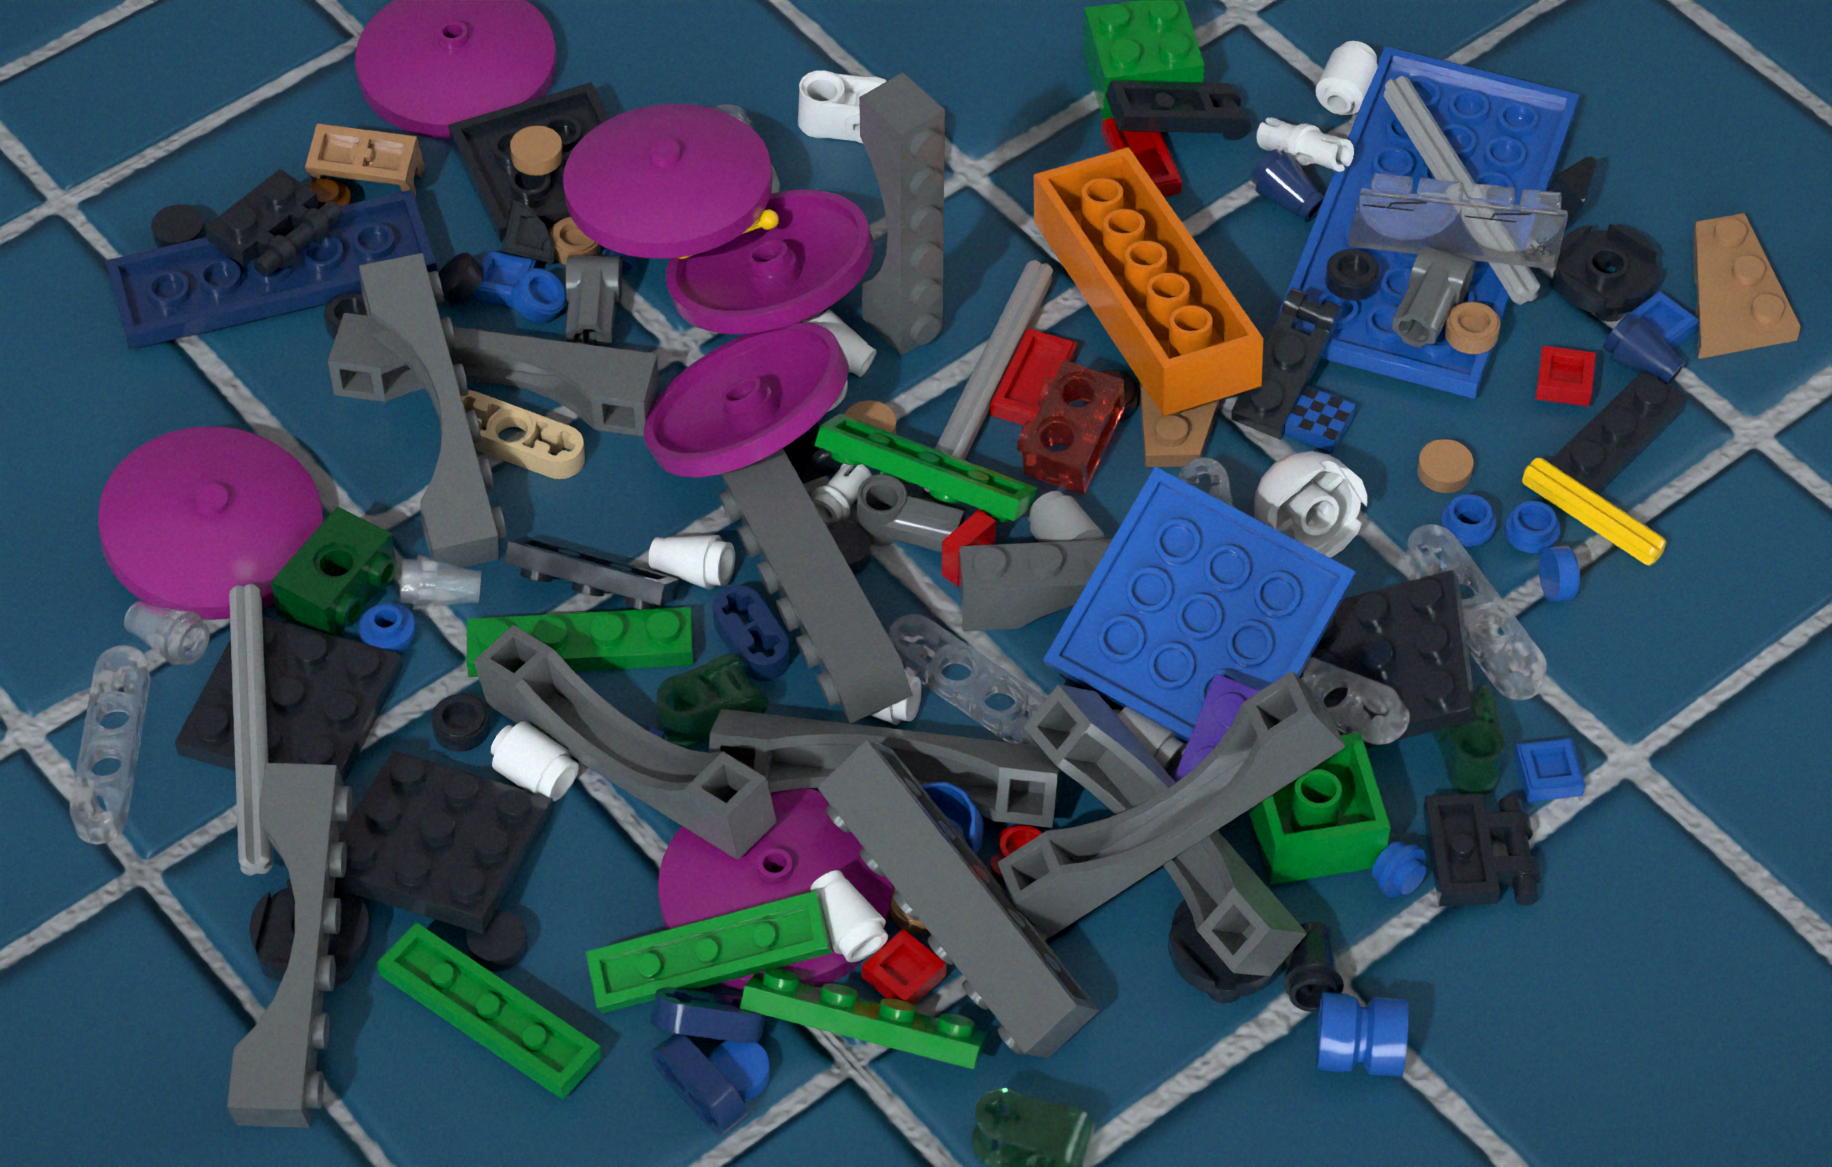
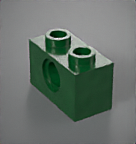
(335, 573)

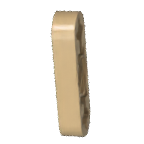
(528, 451)

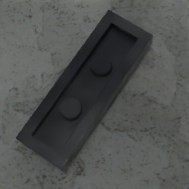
(1620, 432)
(591, 573)

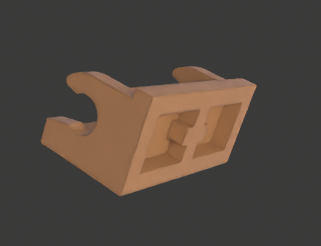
(365, 156)

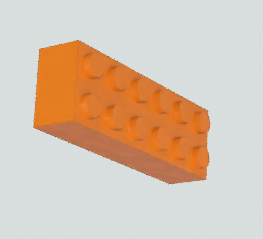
(1148, 281)

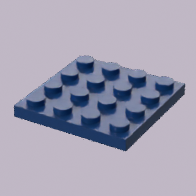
(1191, 597)

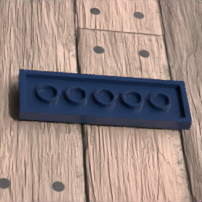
(202, 289)

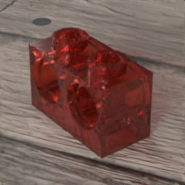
(1081, 428)

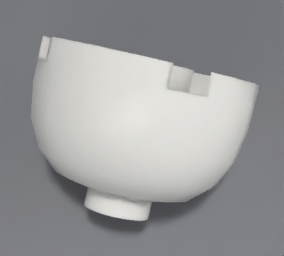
(1313, 498)

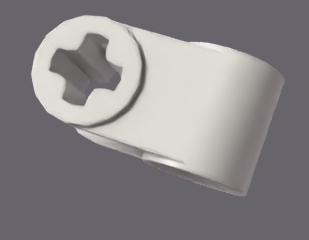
(831, 104)

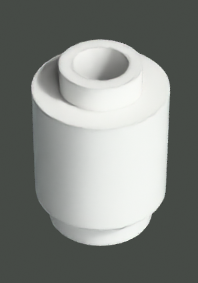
(1347, 78)
(533, 760)

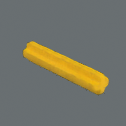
(1594, 511)

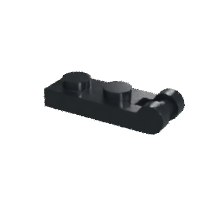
(1178, 107)
(1287, 363)

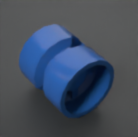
(1362, 1034)

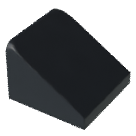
(1574, 186)
(807, 459)

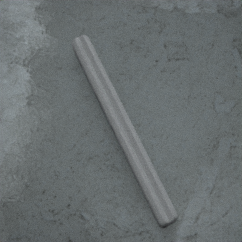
(1447, 166)
(994, 361)
(249, 726)

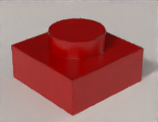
(1565, 376)
(975, 531)
(904, 969)

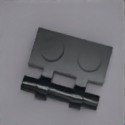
(266, 214)
(1463, 851)

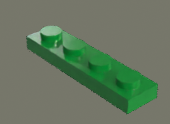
(911, 462)
(597, 638)
(709, 951)
(489, 1010)
(886, 1023)

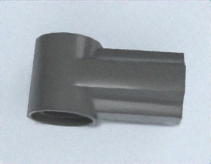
(1433, 288)
(592, 292)
(906, 515)

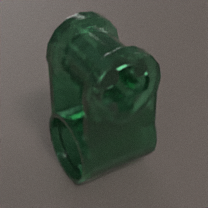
(694, 699)
(1474, 749)
(1032, 1133)

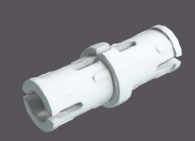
(1305, 144)

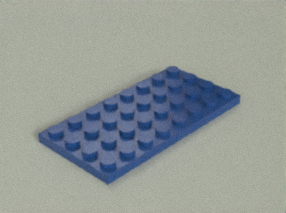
(1504, 136)

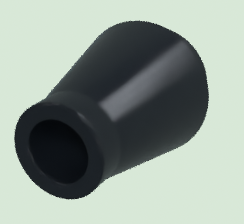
(1313, 968)

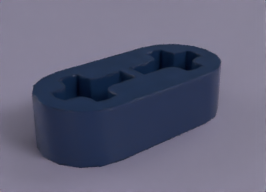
(761, 627)
(705, 1015)
(699, 1083)

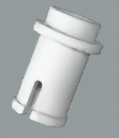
(839, 494)

